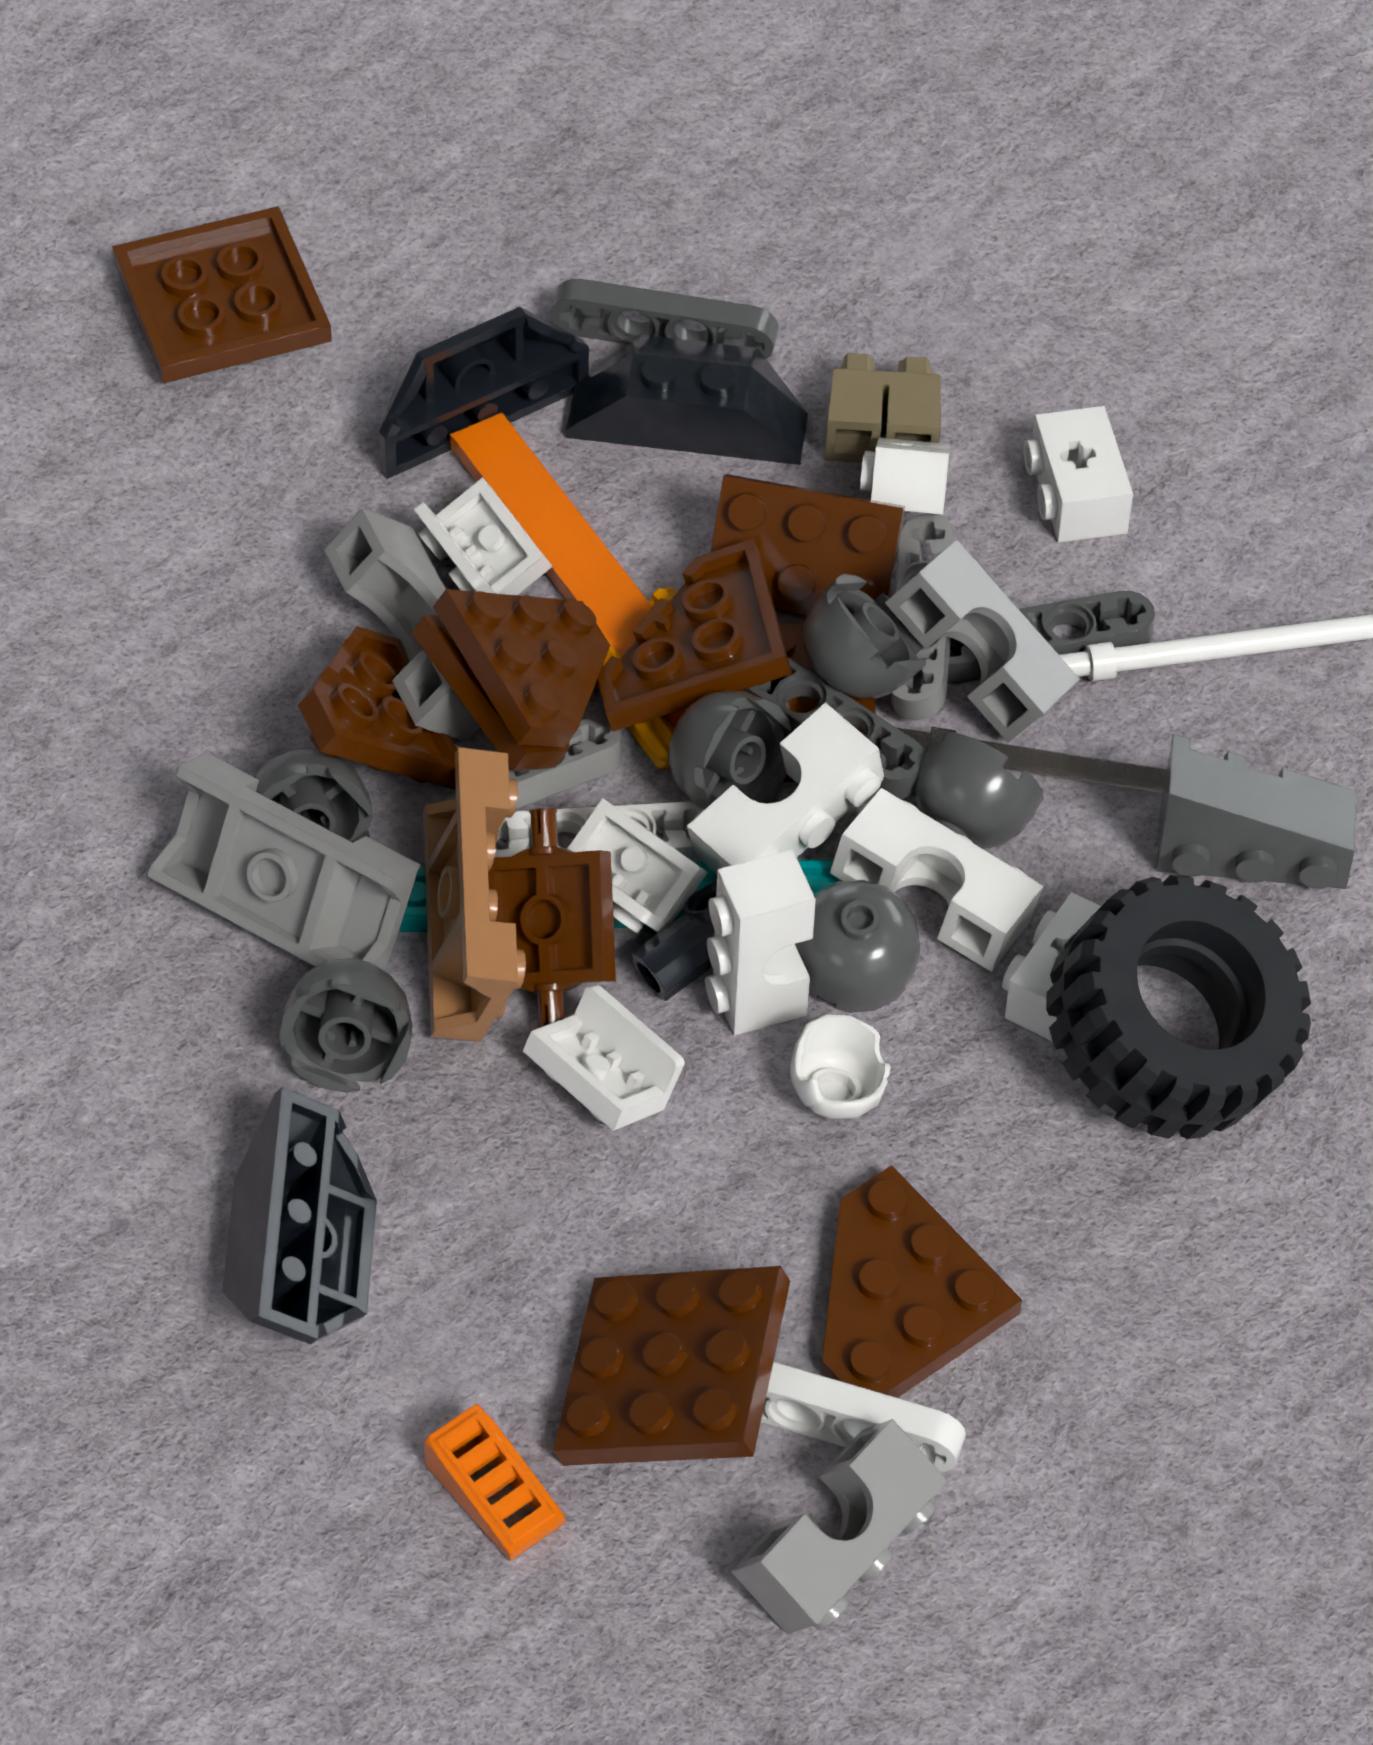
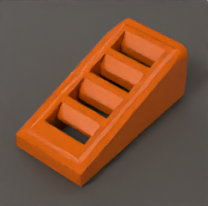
(467, 1446)

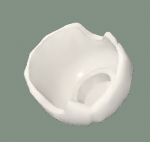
(839, 1067)

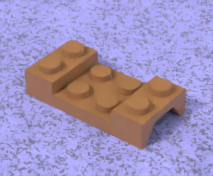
(469, 954)

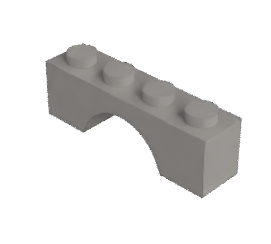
(393, 577)

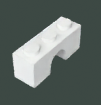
(834, 774)
(904, 847)
(757, 921)

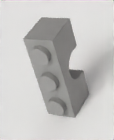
(1017, 665)
(882, 1491)

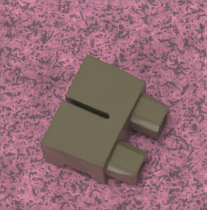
(864, 396)

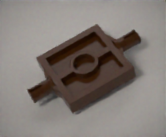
(559, 913)

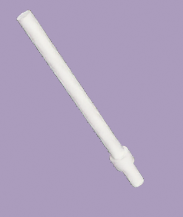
(1104, 660)

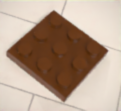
(221, 294)
(672, 1366)

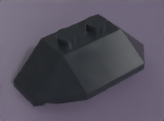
(493, 368)
(690, 401)
(300, 1224)

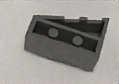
(1251, 823)

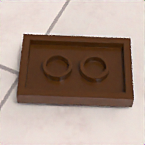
(809, 537)

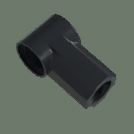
(680, 950)

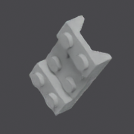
(283, 871)

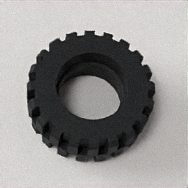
(1227, 958)

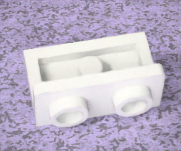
(483, 542)
(647, 873)
(607, 1060)

